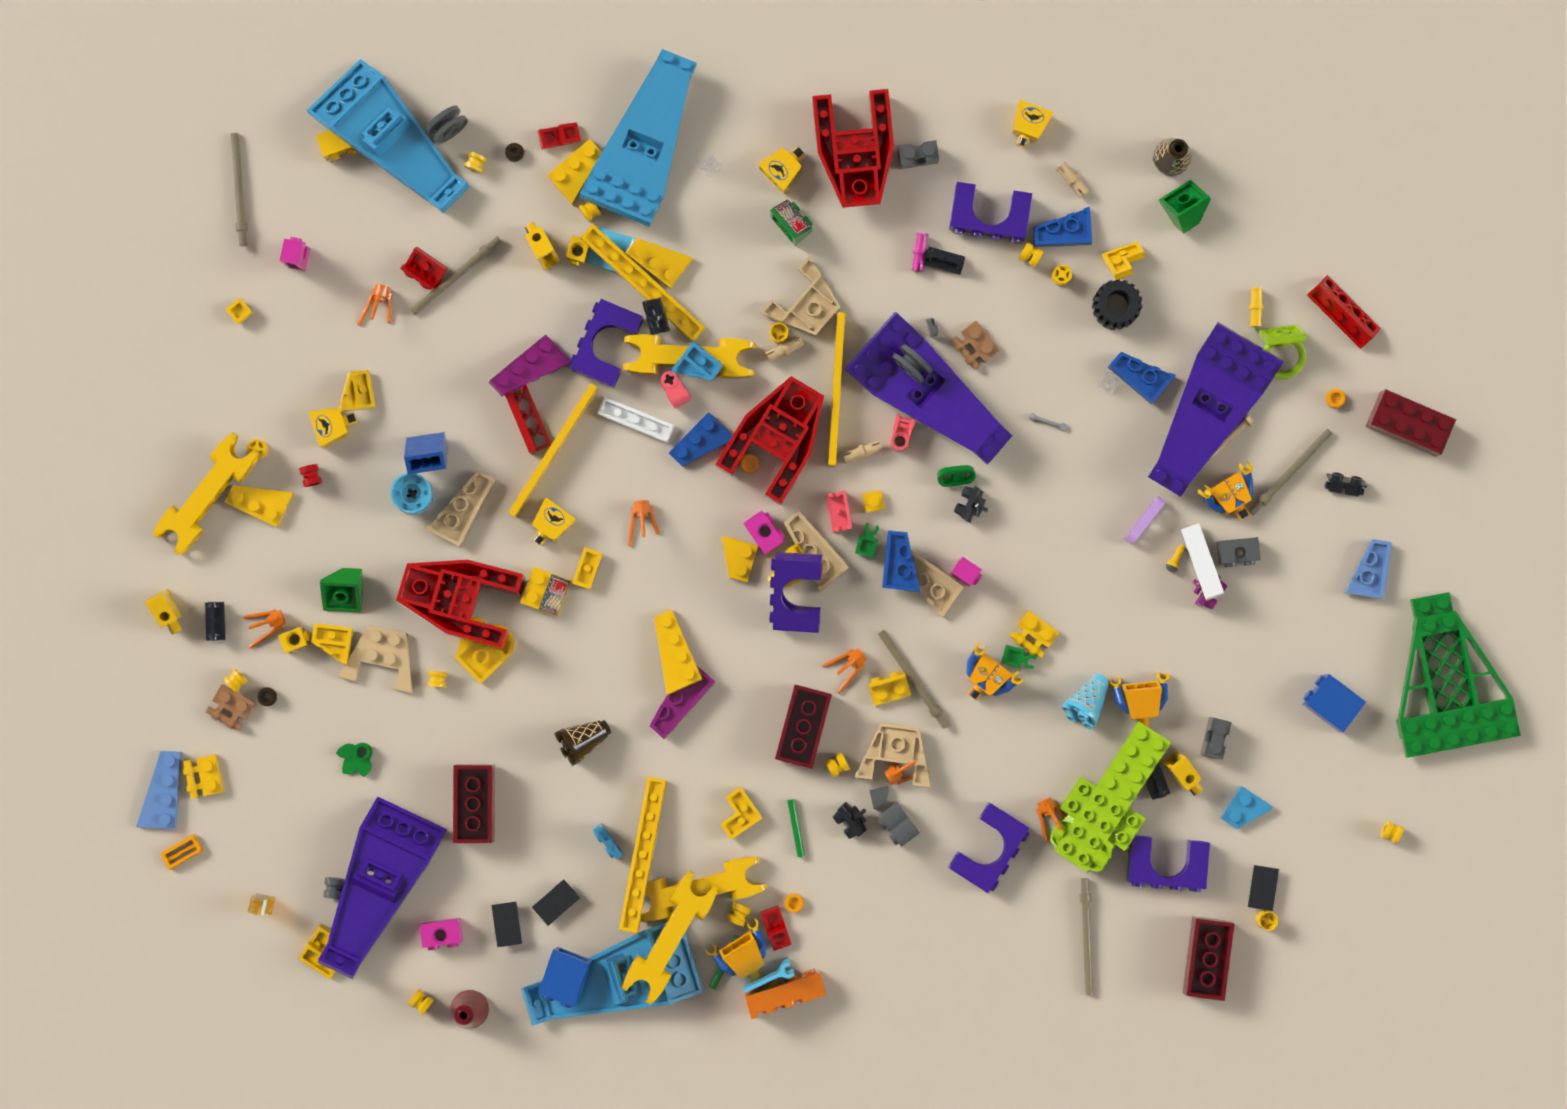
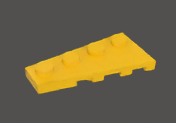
(676, 658)

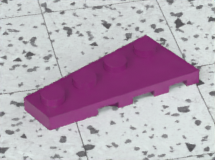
(530, 366)
(679, 704)

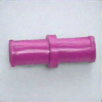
(920, 252)

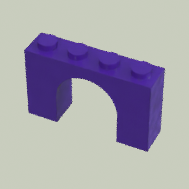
(964, 219)
(605, 316)
(785, 614)
(986, 875)
(1191, 876)

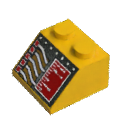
(545, 591)

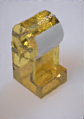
(261, 904)

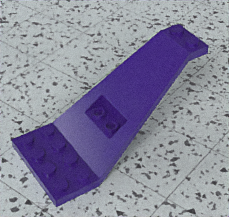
(1231, 374)
(941, 404)
(394, 848)

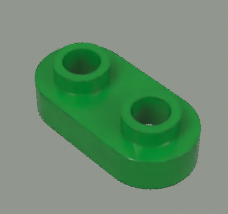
(956, 475)

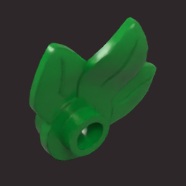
(354, 760)

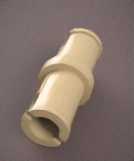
(1072, 179)
(784, 349)
(862, 452)

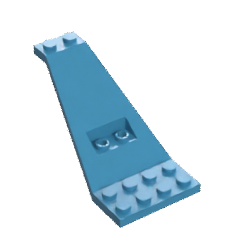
(368, 106)
(627, 176)
(604, 982)

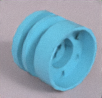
(400, 493)

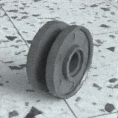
(446, 124)
(912, 364)

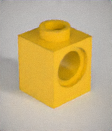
(576, 242)
(286, 639)

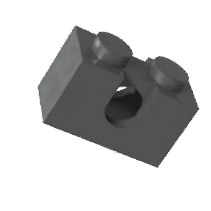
(908, 154)
(1249, 547)
(1219, 730)

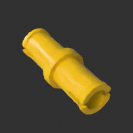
(1256, 307)

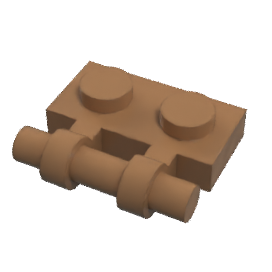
(979, 341)
(234, 702)

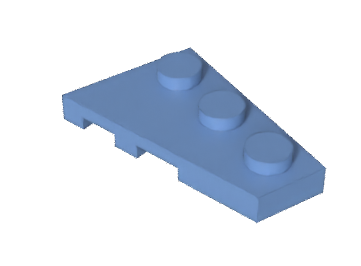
(1371, 572)

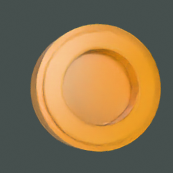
(1335, 398)
(750, 463)
(794, 902)

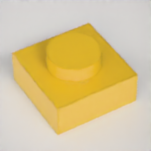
(239, 311)
(873, 501)

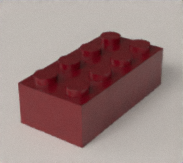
(1410, 423)
(803, 726)
(474, 803)
(1208, 958)

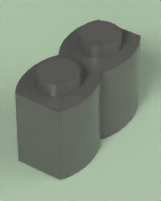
(898, 824)

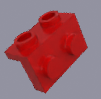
(424, 269)

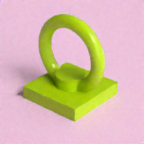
(1284, 337)

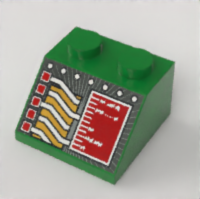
(790, 221)

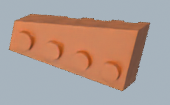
(785, 993)

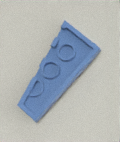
(163, 793)

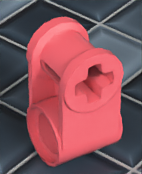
(676, 392)
(902, 429)

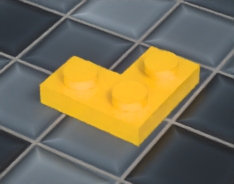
(1119, 259)
(744, 816)

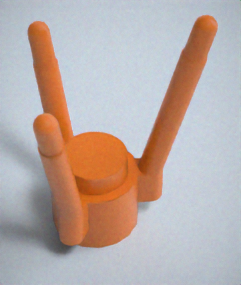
(378, 294)
(642, 509)
(274, 619)
(854, 659)
(895, 773)
(1048, 808)

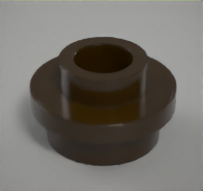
(514, 158)
(261, 696)

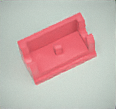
(839, 511)

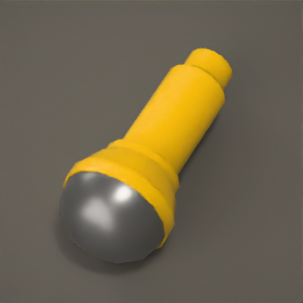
(1173, 564)

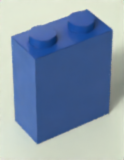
(426, 453)
(1333, 702)
(565, 977)

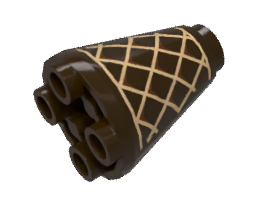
(1172, 161)
(581, 739)

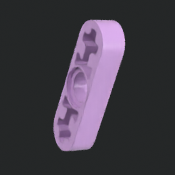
(1144, 520)

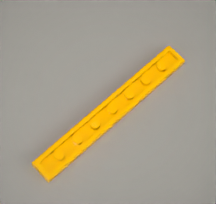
(641, 281)
(836, 389)
(553, 450)
(642, 855)

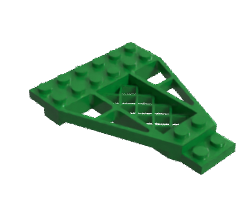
(1456, 726)

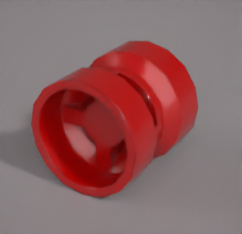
(310, 475)

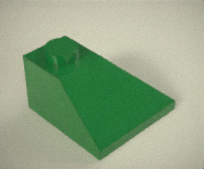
(1185, 205)
(342, 590)

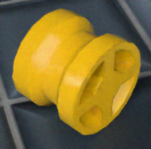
(475, 162)
(589, 211)
(1064, 272)
(254, 444)
(437, 679)
(235, 680)
(1392, 832)

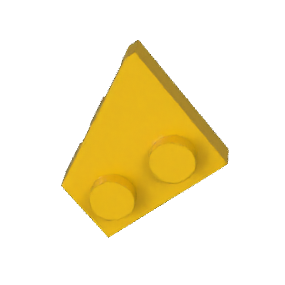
(357, 392)
(739, 558)
(333, 640)

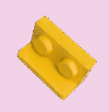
(889, 689)

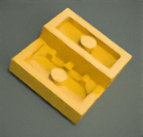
(314, 949)

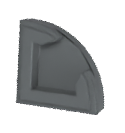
(933, 330)
(879, 796)

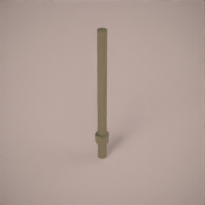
(241, 225)
(484, 251)
(1265, 498)
(935, 711)
(1085, 898)

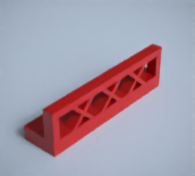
(1342, 313)
(521, 422)

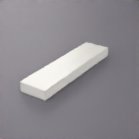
(635, 419)
(1202, 561)

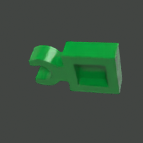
(867, 544)
(1015, 656)

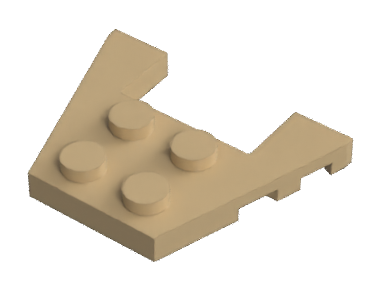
(812, 308)
(385, 649)
(896, 745)

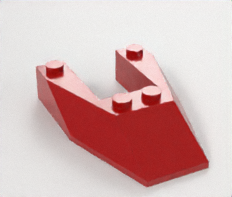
(856, 158)
(782, 426)
(448, 593)

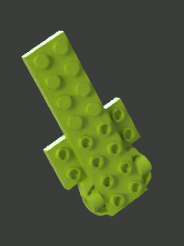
(1102, 814)

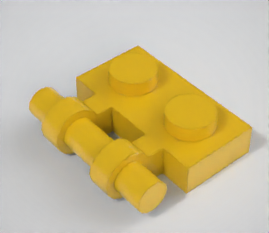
(1038, 630)
(209, 776)

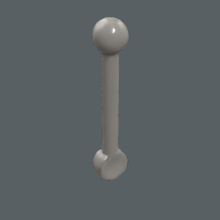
(1062, 426)

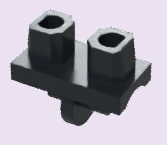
(656, 315)
(974, 505)
(854, 819)

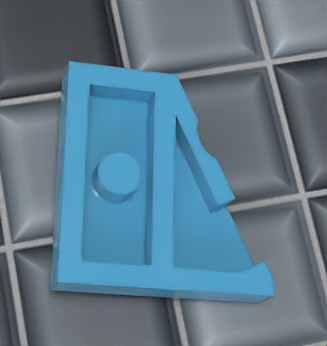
(698, 363)
(1244, 808)
(603, 836)

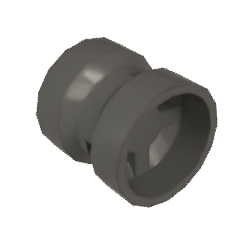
(333, 887)

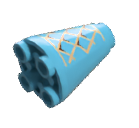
(1087, 701)

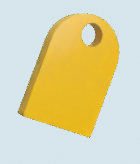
(482, 660)

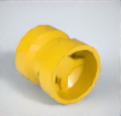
(1026, 255)
(777, 330)
(834, 768)
(738, 913)
(1270, 922)
(420, 1002)

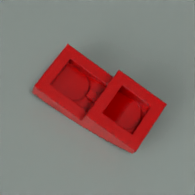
(559, 136)
(775, 928)

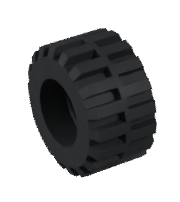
(1123, 289)

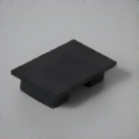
(1263, 888)
(555, 902)
(506, 924)

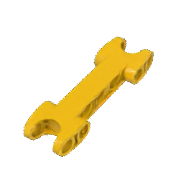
(658, 355)
(226, 468)
(731, 881)
(653, 966)

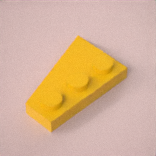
(574, 171)
(658, 260)
(260, 503)

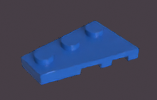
(1065, 231)
(1141, 377)
(700, 440)
(899, 563)

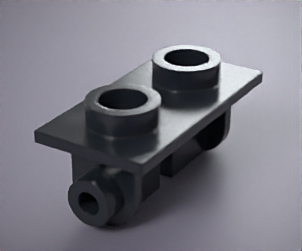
(944, 260)
(1338, 481)
(215, 621)
(1157, 784)

